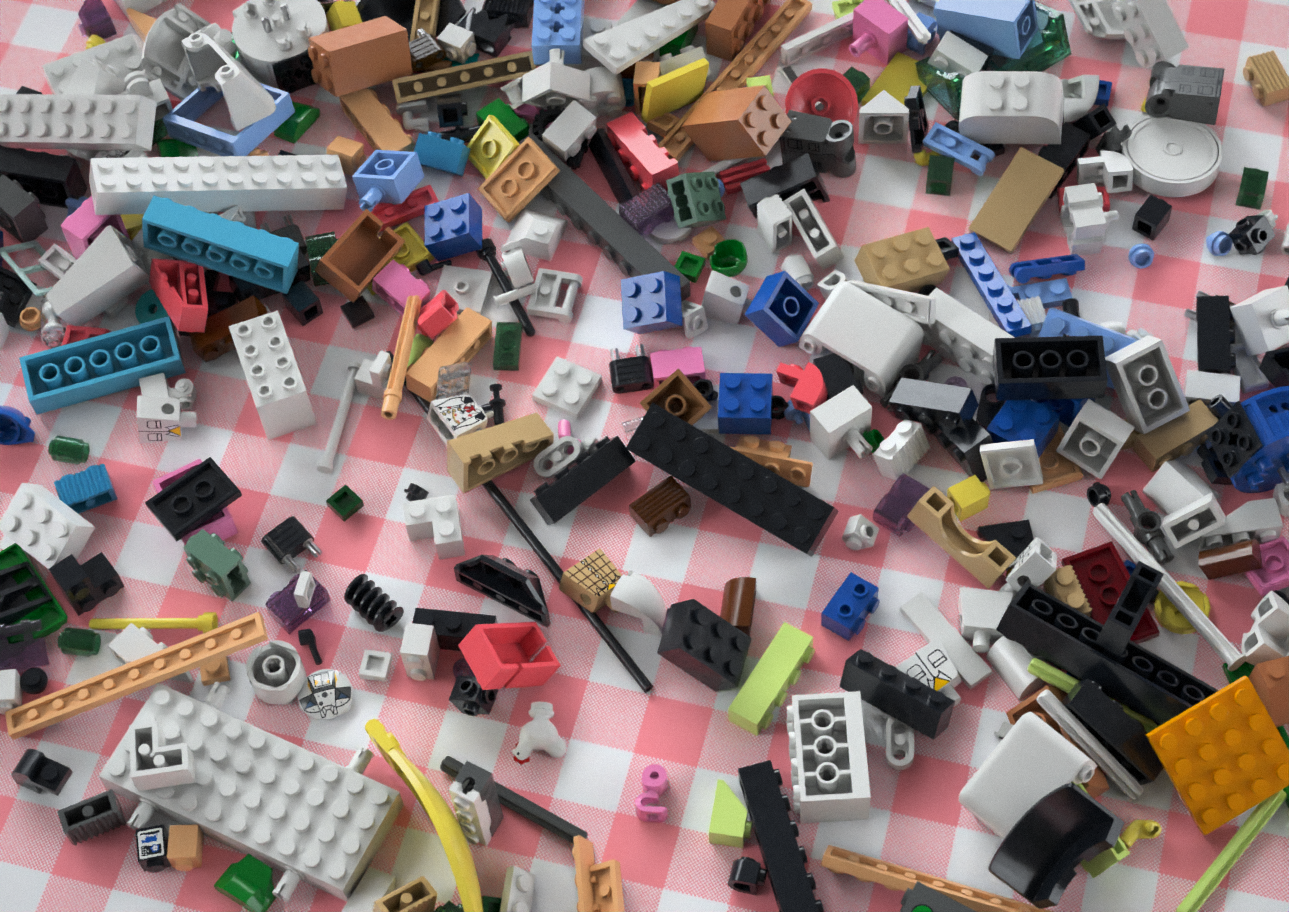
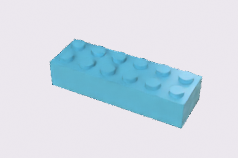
(220, 244)
(101, 365)

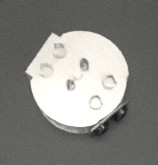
(275, 40)

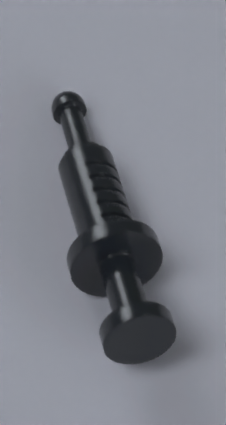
(497, 404)

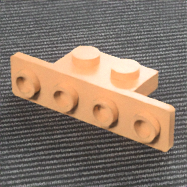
(776, 457)
(598, 884)

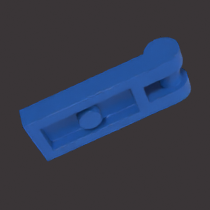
(1046, 267)

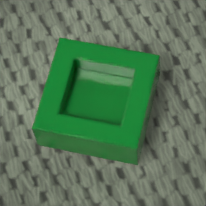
(690, 265)

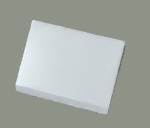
(883, 121)
(1176, 487)

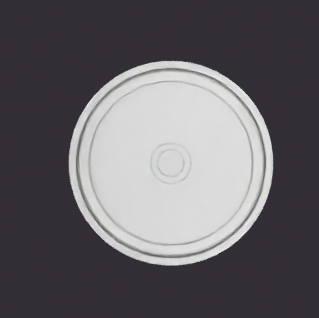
(1172, 155)

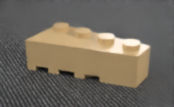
(496, 450)

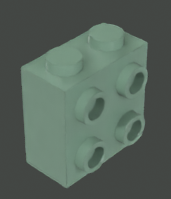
(696, 199)
(217, 565)

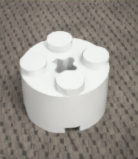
(606, 93)
(276, 672)

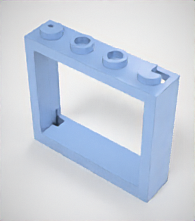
(181, 123)

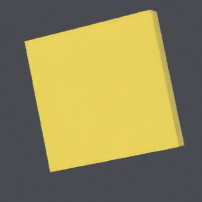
(491, 146)

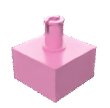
(878, 30)

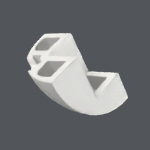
(1079, 96)
(640, 599)
(1269, 632)

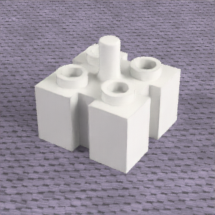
(1084, 219)

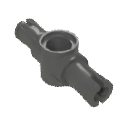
(915, 371)
(1152, 537)

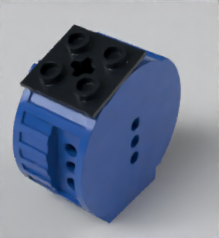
(1255, 441)

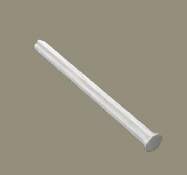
(1171, 588)

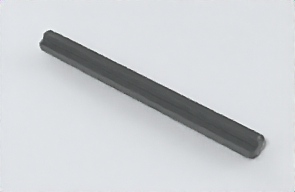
(523, 806)

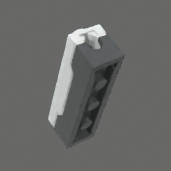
(476, 803)

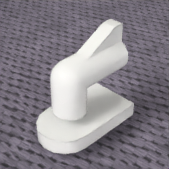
(408, 109)

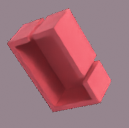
(503, 652)

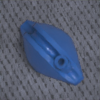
(14, 427)

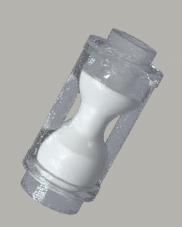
(52, 332)

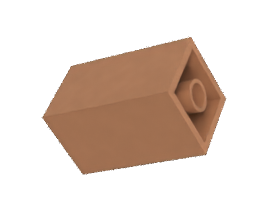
(360, 56)
(736, 123)

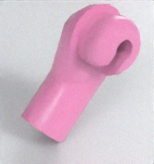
(564, 429)

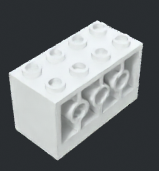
(272, 375)
(828, 757)

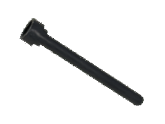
(488, 254)

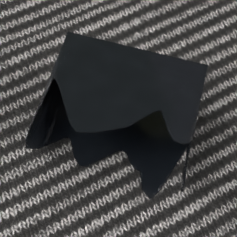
(487, 32)

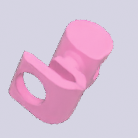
(653, 784)

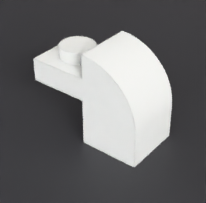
(1109, 168)
(374, 375)

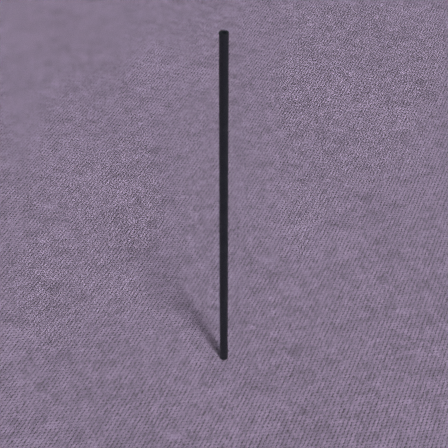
(555, 570)

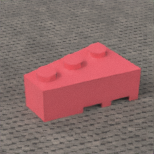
(182, 292)

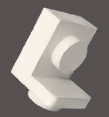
(693, 319)

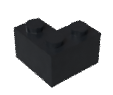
(86, 583)

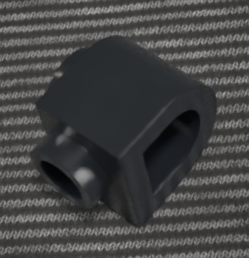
(747, 876)

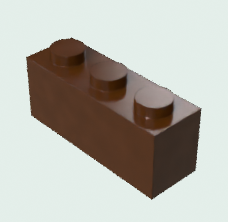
(217, 336)

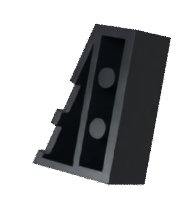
(785, 182)

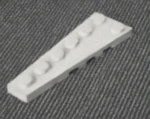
(641, 36)

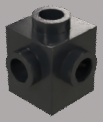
(1252, 234)
(470, 697)

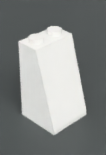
(94, 79)
(98, 278)

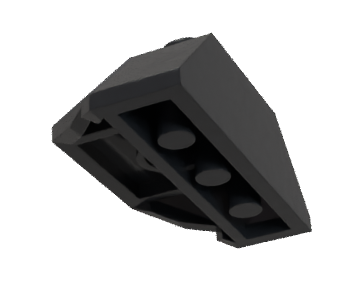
(505, 584)

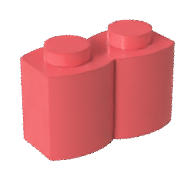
(437, 314)

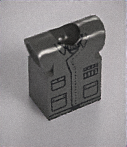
(1184, 92)
(825, 142)

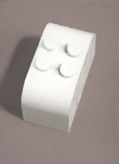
(1012, 107)

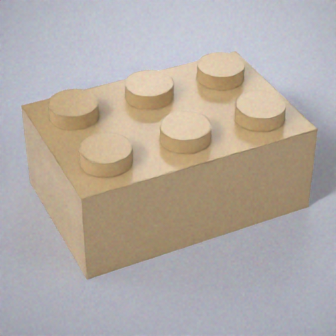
(903, 261)

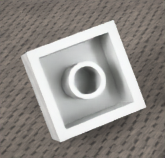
(555, 84)
(1263, 320)
(841, 424)
(1095, 438)

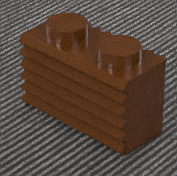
(660, 506)

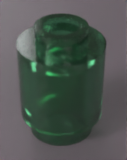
(69, 450)
(79, 642)

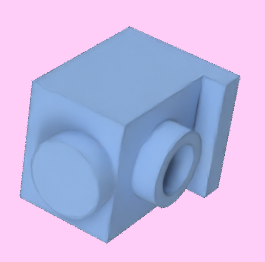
(912, 43)

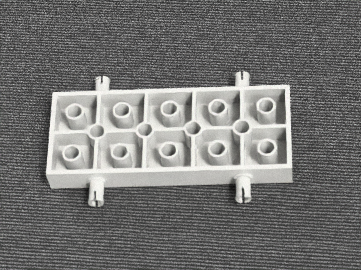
(263, 794)

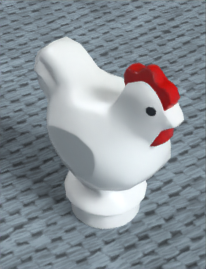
(539, 735)

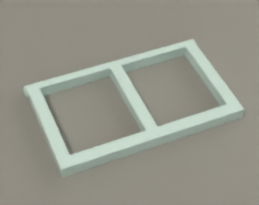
(26, 270)

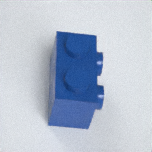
(850, 607)

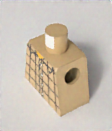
(591, 581)

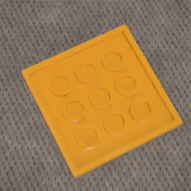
(1223, 755)

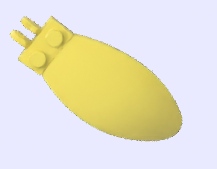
(439, 812)

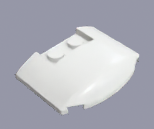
(1098, 18)
(164, 55)

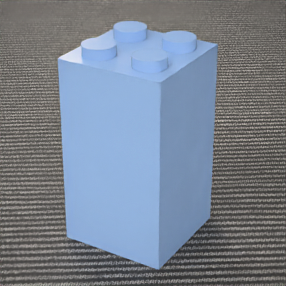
(996, 23)

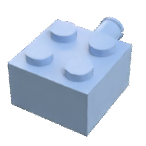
(387, 178)

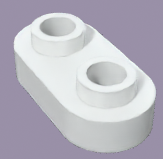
(558, 455)
(899, 744)

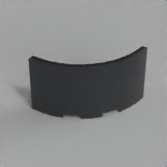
(403, 10)
(1051, 842)

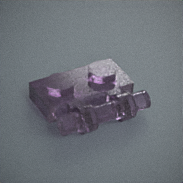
(25, 654)

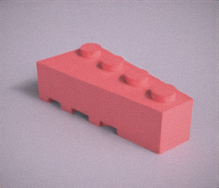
(641, 152)

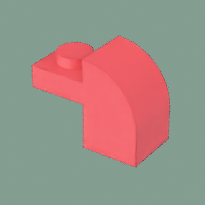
(808, 385)

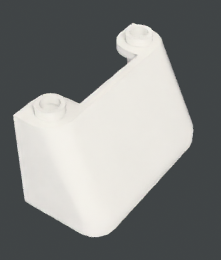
(218, 69)
(865, 335)
(1021, 772)

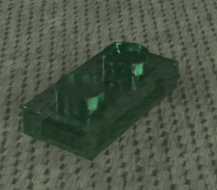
(507, 346)

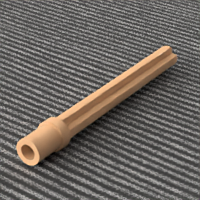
(393, 393)

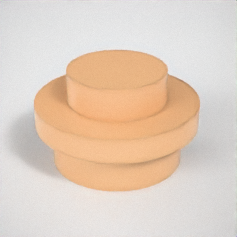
(30, 319)

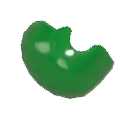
(729, 257)

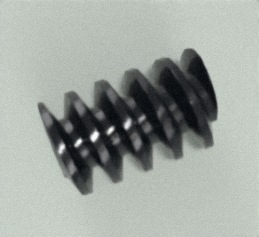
(372, 604)

